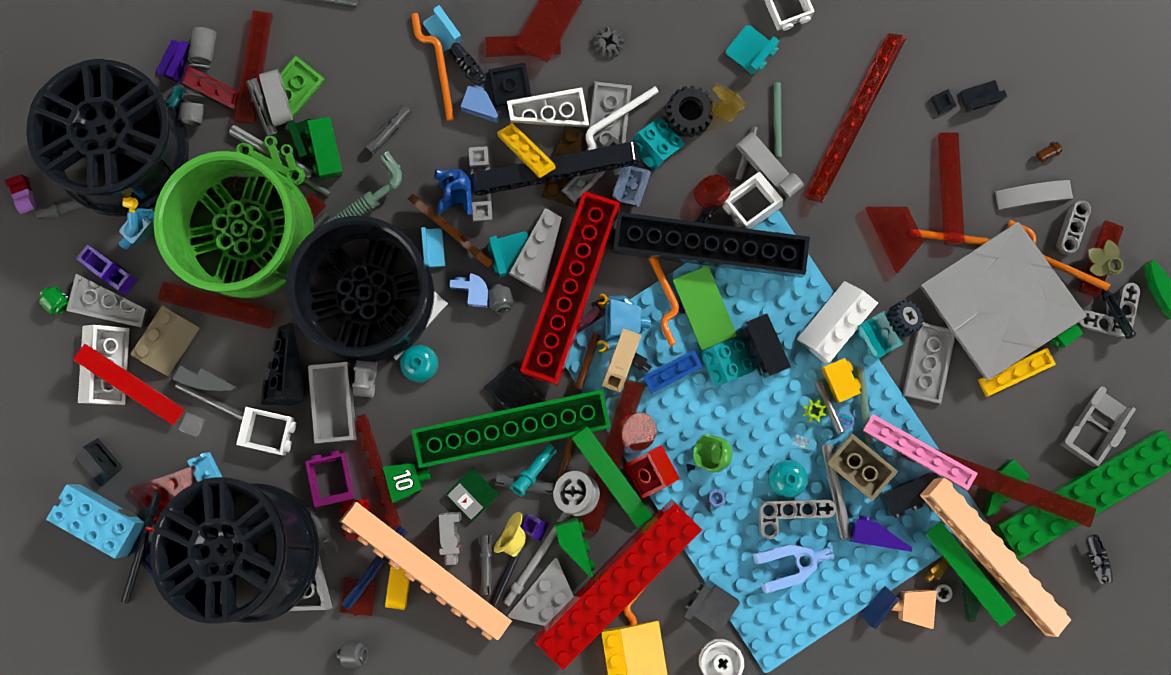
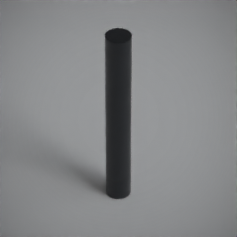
(504, 580)

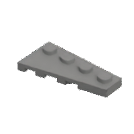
(535, 257)
(98, 302)

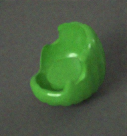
(712, 453)

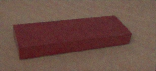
(209, 87)

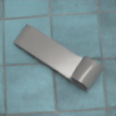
(765, 162)
(796, 505)

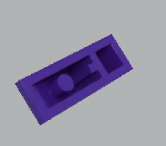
(872, 533)

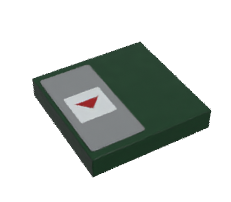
(472, 494)

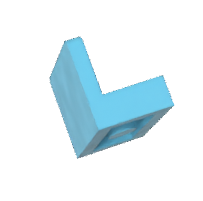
(442, 28)
(433, 247)

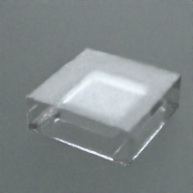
(192, 424)

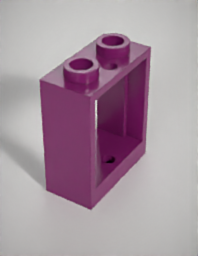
(317, 459)

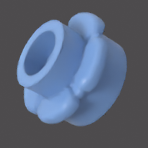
(721, 498)

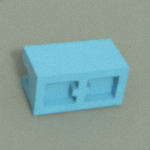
(204, 466)

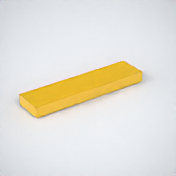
(526, 150)
(1018, 371)

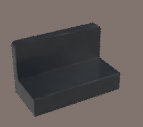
(982, 96)
(98, 461)

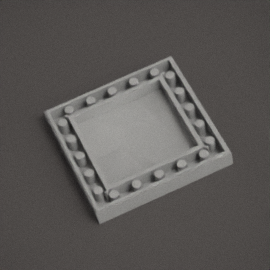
(1003, 301)

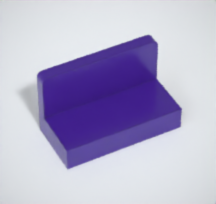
(174, 60)

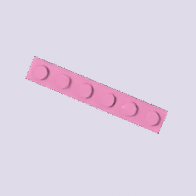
(920, 452)

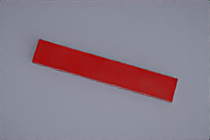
(128, 384)

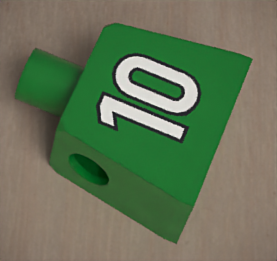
(405, 480)

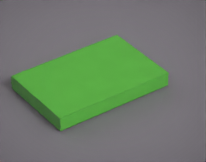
(299, 83)

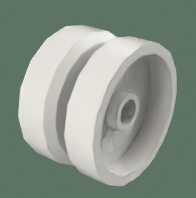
(723, 649)

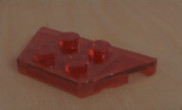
(896, 232)
(169, 485)

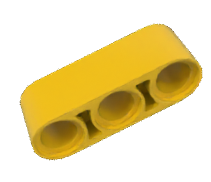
(397, 589)

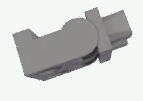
(449, 537)

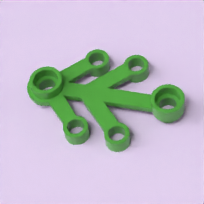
(275, 163)

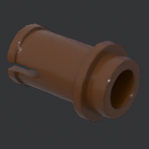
(1048, 152)

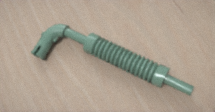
(369, 200)

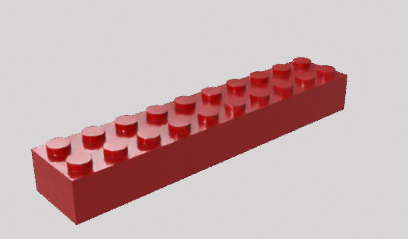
(570, 288)
(616, 584)

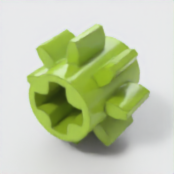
(816, 405)

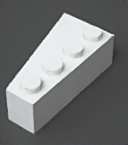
(555, 109)

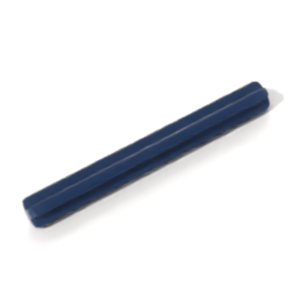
(367, 577)

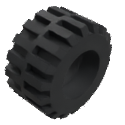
(693, 96)

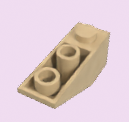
(621, 360)

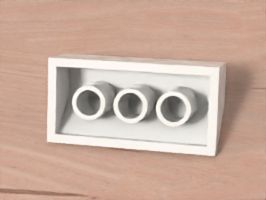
(837, 321)
(114, 345)

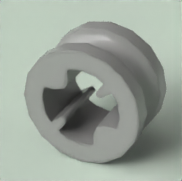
(947, 597)

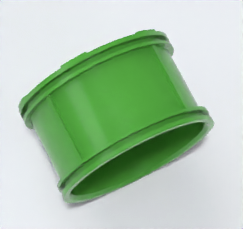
(190, 185)

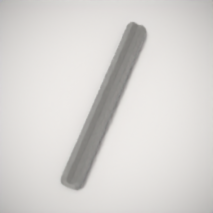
(261, 147)
(837, 494)

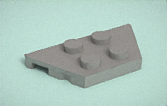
(544, 597)

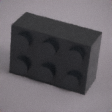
(765, 346)

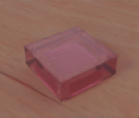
(592, 315)

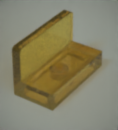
(729, 104)

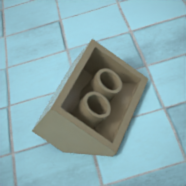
(165, 341)
(861, 466)

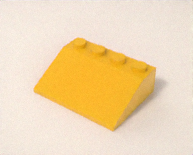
(634, 650)

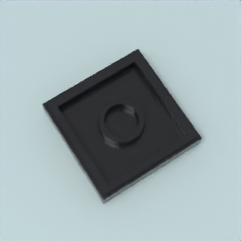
(509, 83)

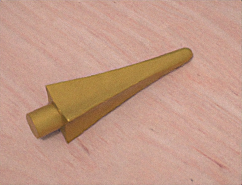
(937, 569)

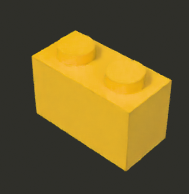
(841, 380)

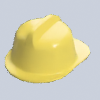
(512, 537)

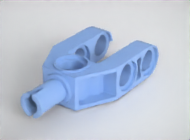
(803, 571)

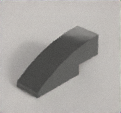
(203, 380)

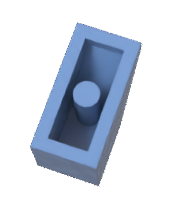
(479, 104)

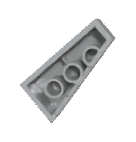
(317, 595)

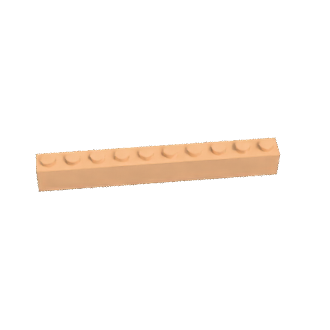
(995, 557)
(425, 571)

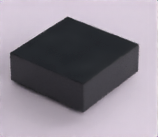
(943, 102)

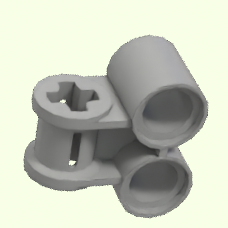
(364, 378)

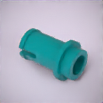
(175, 98)

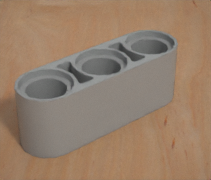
(276, 97)
(1079, 222)

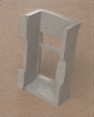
(1111, 409)

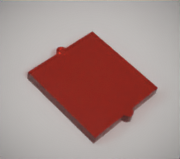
(365, 602)

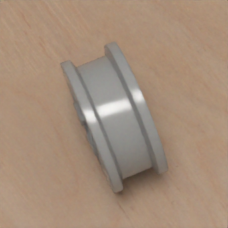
(579, 504)

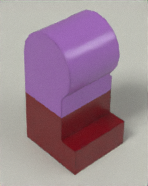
(21, 193)

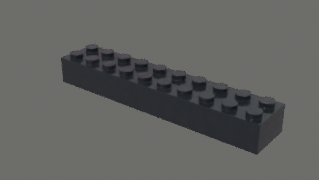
(711, 245)

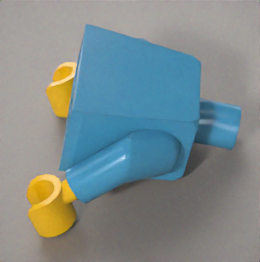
(138, 226)
(620, 314)

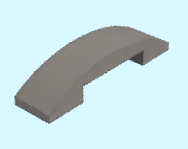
(1034, 194)
(480, 204)

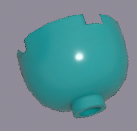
(419, 363)
(788, 479)

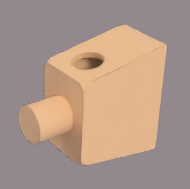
(917, 607)

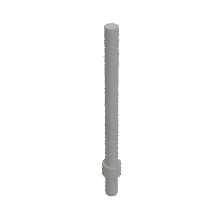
(517, 587)

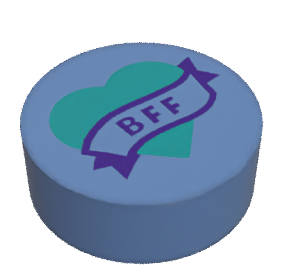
(846, 419)

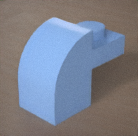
(477, 290)

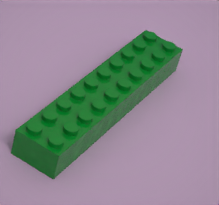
(510, 428)
(1097, 487)

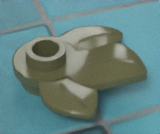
(1104, 257)

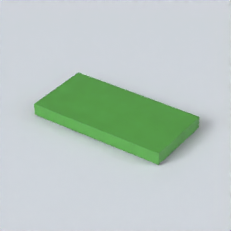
(704, 308)

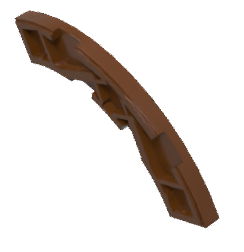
(466, 243)

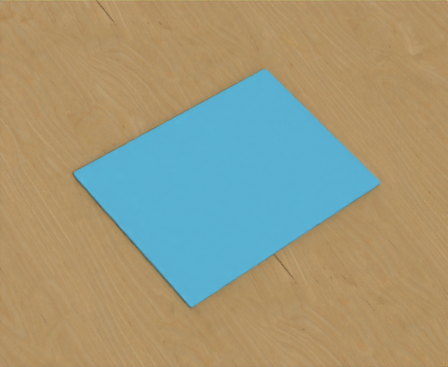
(760, 424)

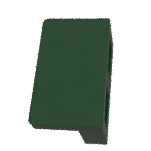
(299, 137)

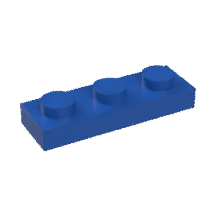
(672, 371)

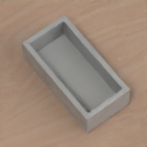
(332, 402)

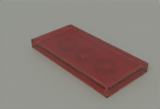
(547, 27)

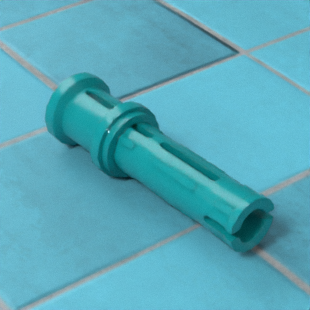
(528, 476)

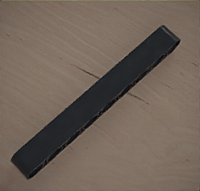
(566, 167)

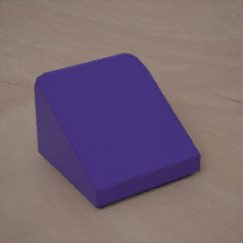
(534, 527)

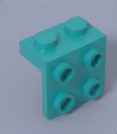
(752, 49)
(657, 143)
(506, 251)
(879, 335)
(727, 361)

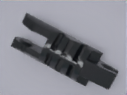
(467, 64)
(1099, 559)

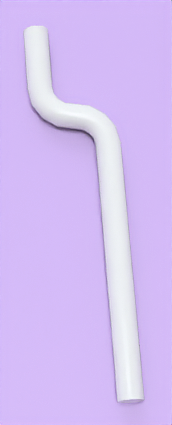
(617, 114)

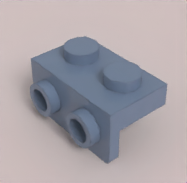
(631, 185)

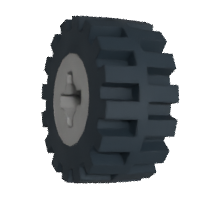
(905, 318)

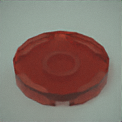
(712, 191)
(638, 431)

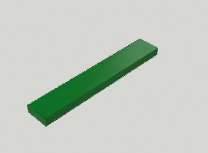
(611, 476)
(970, 574)

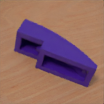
(106, 269)

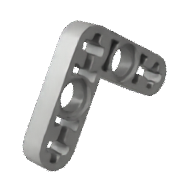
(1111, 322)

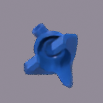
(456, 189)

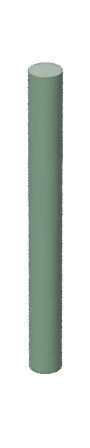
(777, 121)
(864, 402)

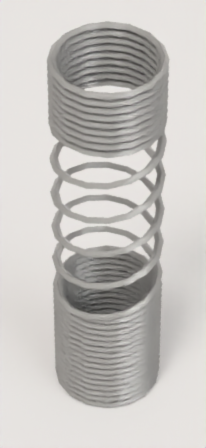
(201, 51)

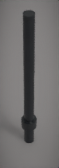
(151, 511)

